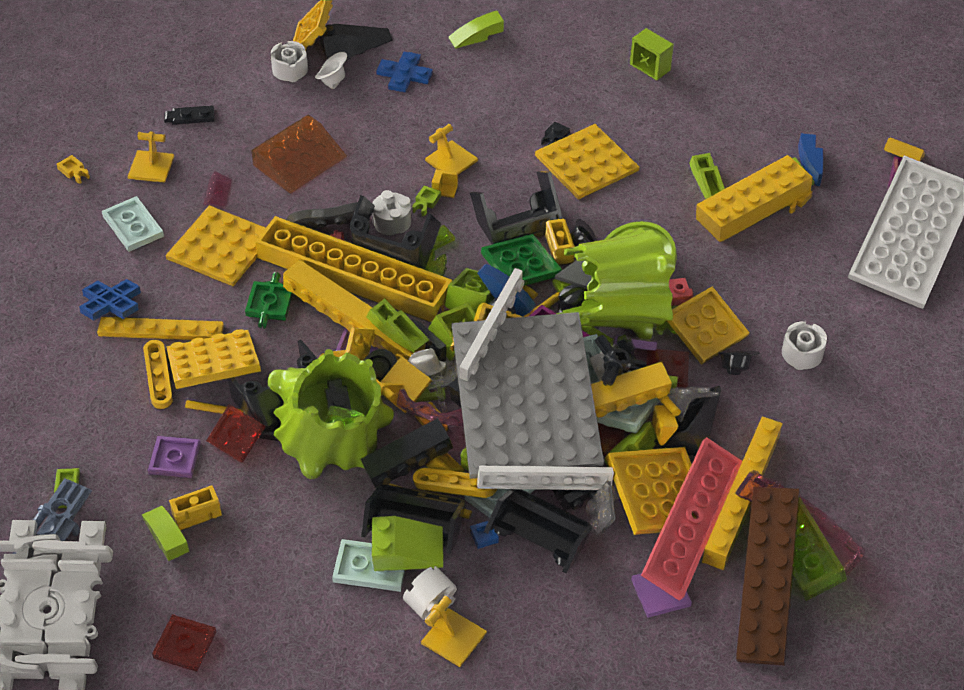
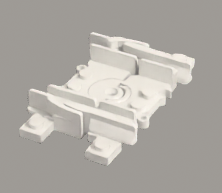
(69, 595)

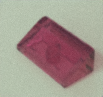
(217, 190)

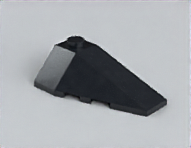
(352, 39)
(695, 425)

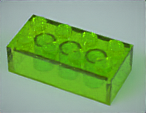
(815, 562)

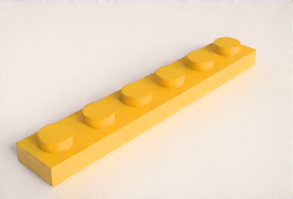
(158, 328)

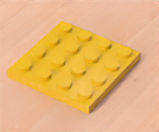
(586, 161)
(218, 246)
(212, 358)
(649, 484)

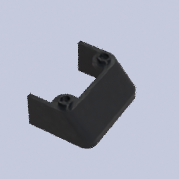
(543, 206)
(415, 246)
(261, 401)
(417, 506)
(541, 524)

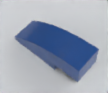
(811, 157)
(495, 282)

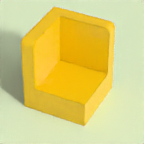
(445, 182)

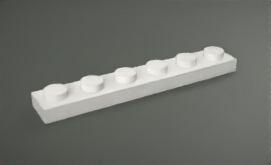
(489, 329)
(543, 477)

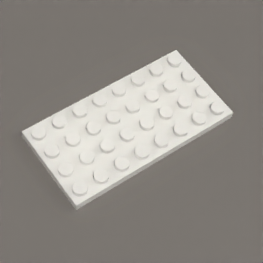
(911, 233)

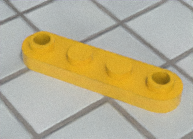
(158, 374)
(449, 482)

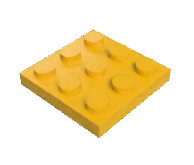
(313, 23)
(707, 325)

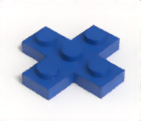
(404, 71)
(106, 299)

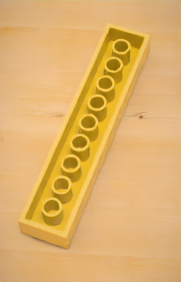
(354, 268)

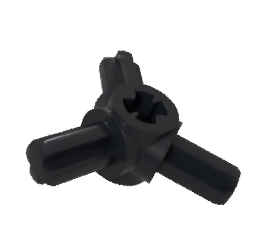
(616, 361)

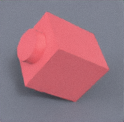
(680, 291)

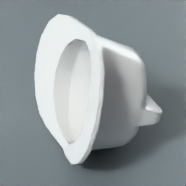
(333, 70)
(427, 362)

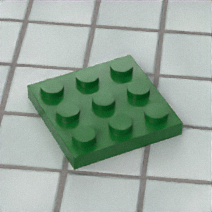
(523, 254)

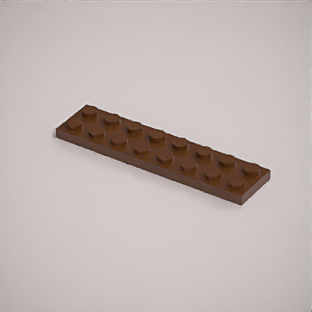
(768, 576)

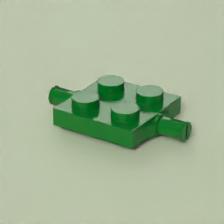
(268, 301)

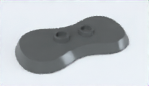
(322, 217)

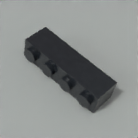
(407, 453)

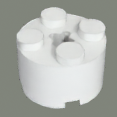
(289, 61)
(391, 213)
(804, 345)
(429, 590)

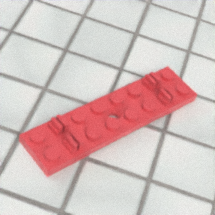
(682, 536)

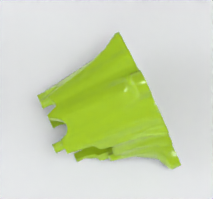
(627, 282)
(305, 408)

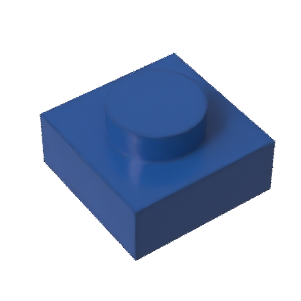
(482, 539)

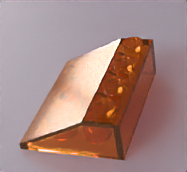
(297, 154)

